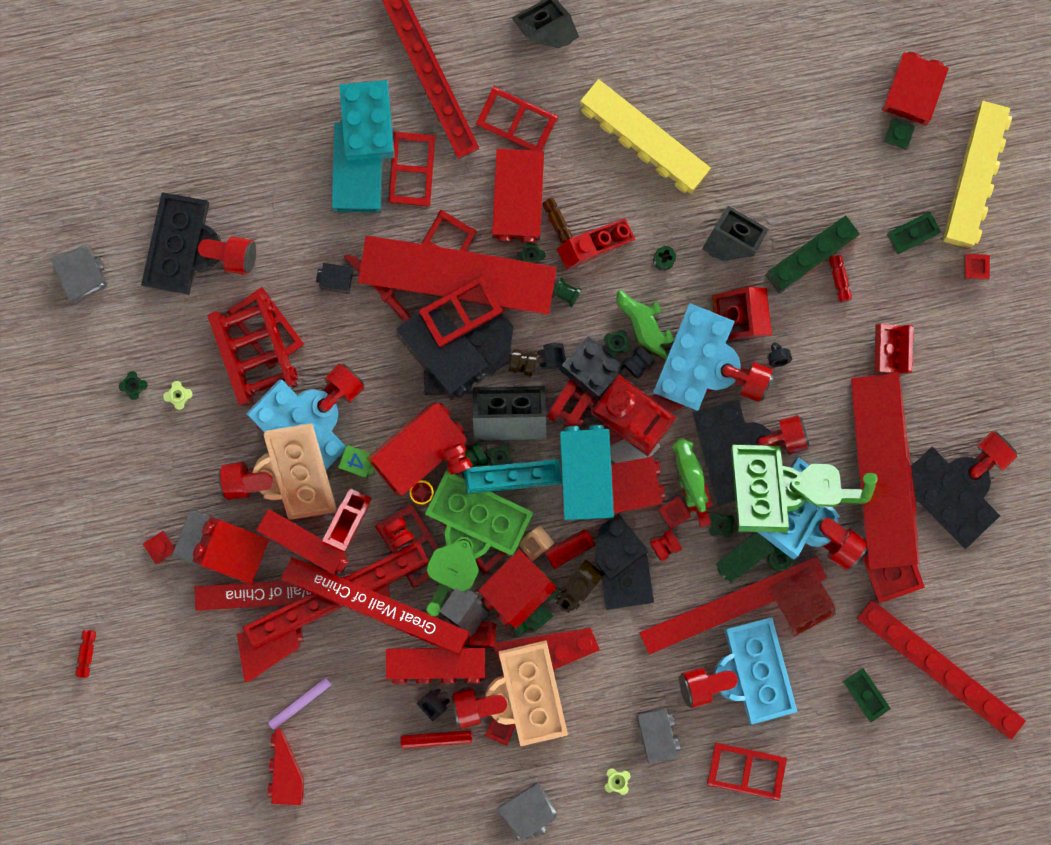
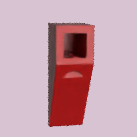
(595, 243)
(287, 776)

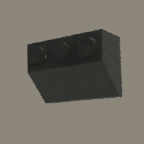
(509, 413)

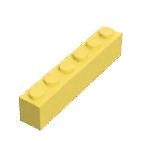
(644, 136)
(976, 175)

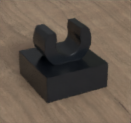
(554, 355)
(432, 705)

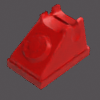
(633, 415)

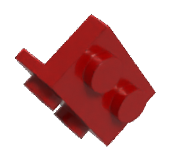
(893, 348)

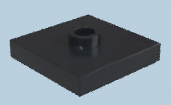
(630, 587)

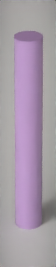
(299, 703)

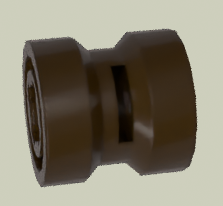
(522, 362)

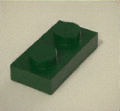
(913, 233)
(866, 695)

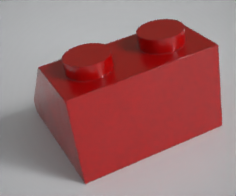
(748, 309)

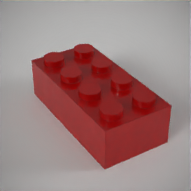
(434, 663)

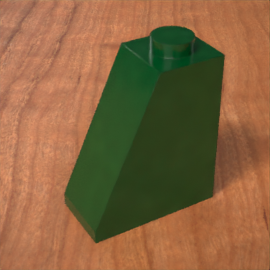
(744, 556)

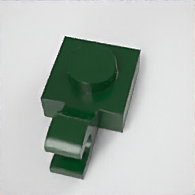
(535, 620)

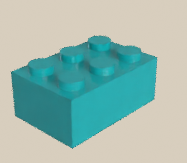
(366, 120)

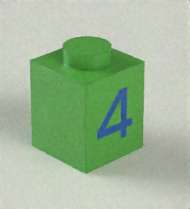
(355, 462)

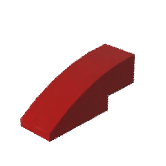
(347, 520)

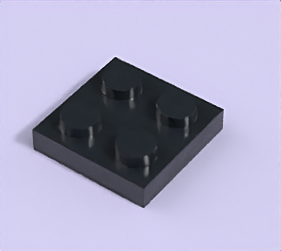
(591, 368)

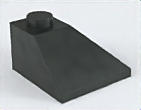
(547, 24)
(734, 236)

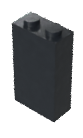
(450, 366)

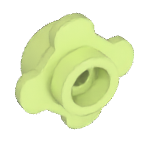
(185, 394)
(613, 775)

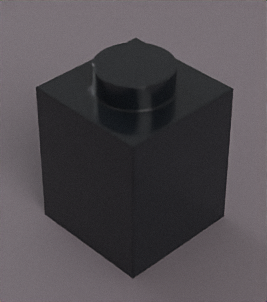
(335, 278)

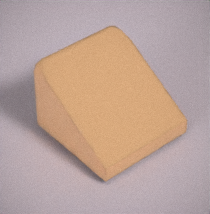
(536, 543)

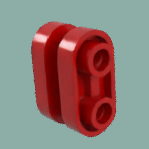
(573, 418)

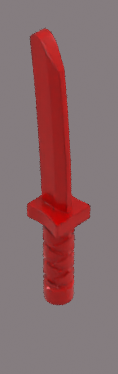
(386, 295)

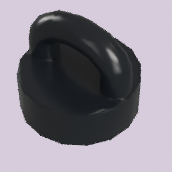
(779, 356)

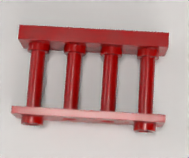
(229, 346)

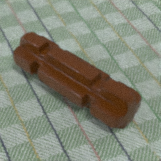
(557, 220)

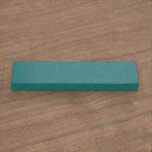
(512, 476)

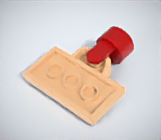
(288, 472)
(521, 696)

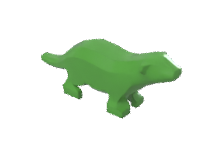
(644, 324)
(690, 474)

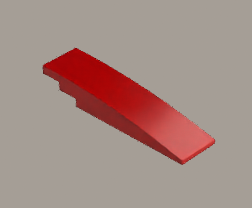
(442, 270)
(885, 452)

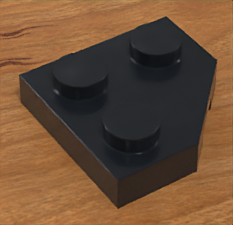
(493, 341)
(617, 547)

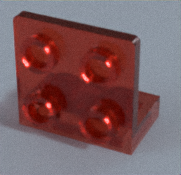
(803, 601)

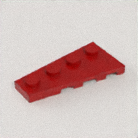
(562, 646)

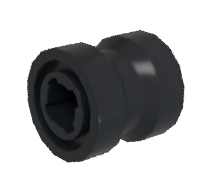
(638, 362)

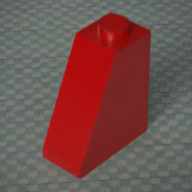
(260, 660)

